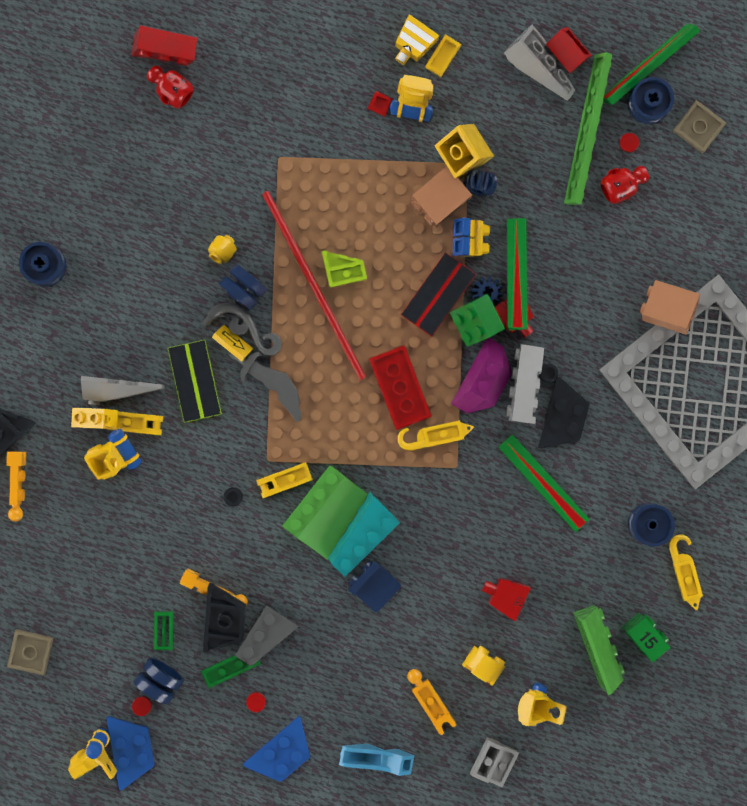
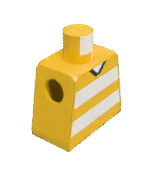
(414, 40)

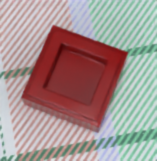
(380, 103)

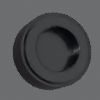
(549, 373)
(233, 496)

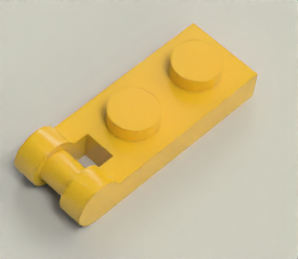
(138, 423)
(285, 479)

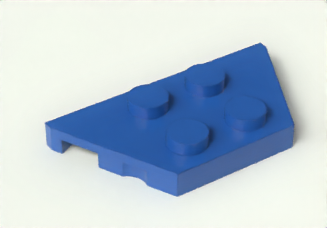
(130, 750)
(282, 753)

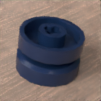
(658, 92)
(32, 268)
(243, 286)
(654, 535)
(158, 681)

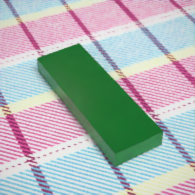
(225, 670)

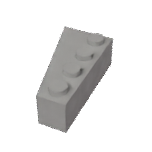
(525, 384)

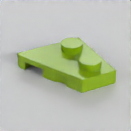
(343, 269)

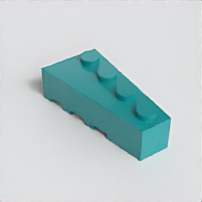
(362, 535)

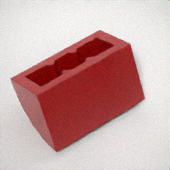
(568, 49)

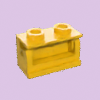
(94, 418)

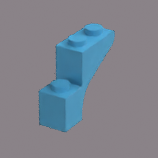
(375, 758)

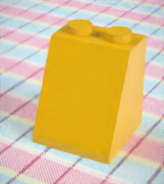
(463, 150)

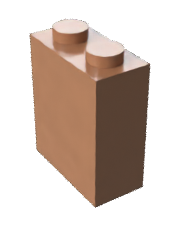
(440, 197)
(670, 307)

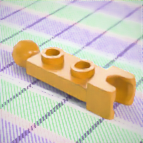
(17, 476)
(191, 579)
(430, 701)

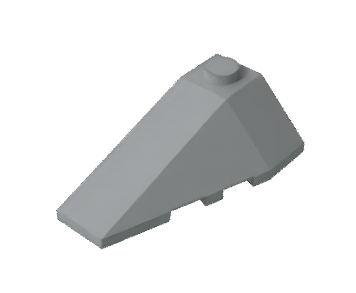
(106, 390)

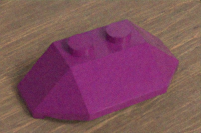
(484, 379)

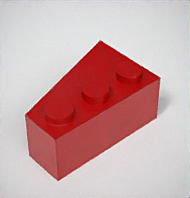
(164, 45)

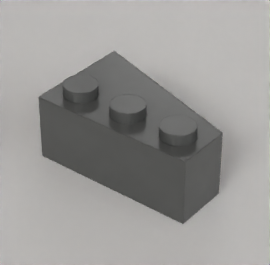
(265, 635)

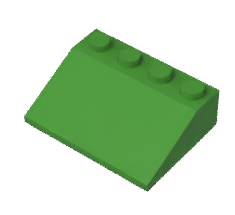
(326, 512)
(599, 648)

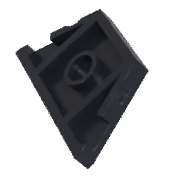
(564, 416)
(12, 429)
(223, 619)

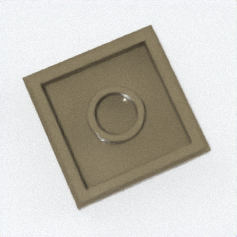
(699, 126)
(30, 652)

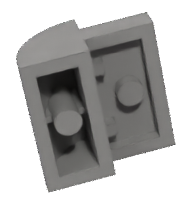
(494, 762)

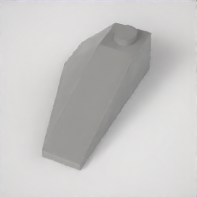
(531, 57)

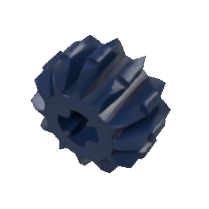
(480, 182)
(493, 296)

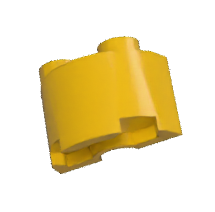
(484, 666)

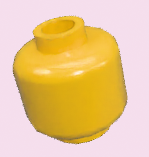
(222, 249)

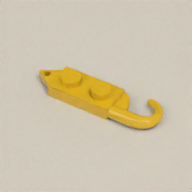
(435, 435)
(685, 573)

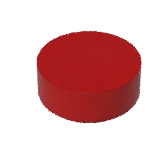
(629, 142)
(256, 702)
(141, 705)

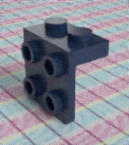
(374, 585)

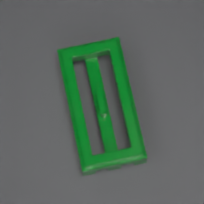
(171, 630)

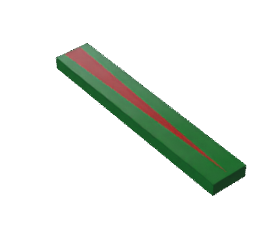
(650, 63)
(517, 274)
(543, 483)

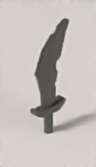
(272, 380)

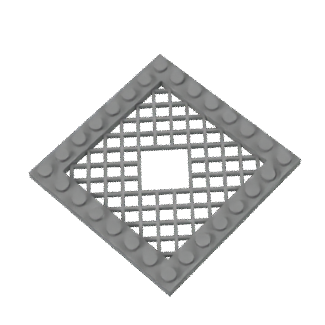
(616, 374)

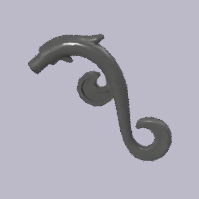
(231, 307)

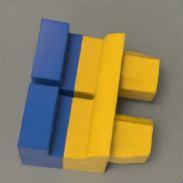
(470, 237)

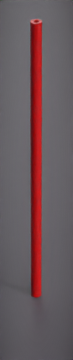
(314, 286)

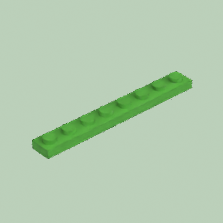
(588, 129)

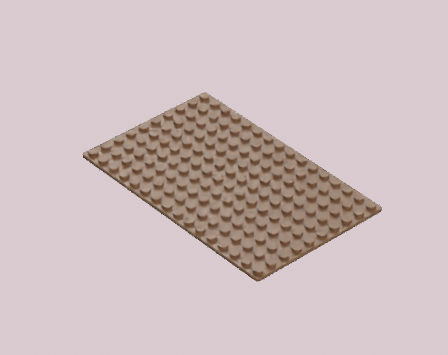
(369, 216)

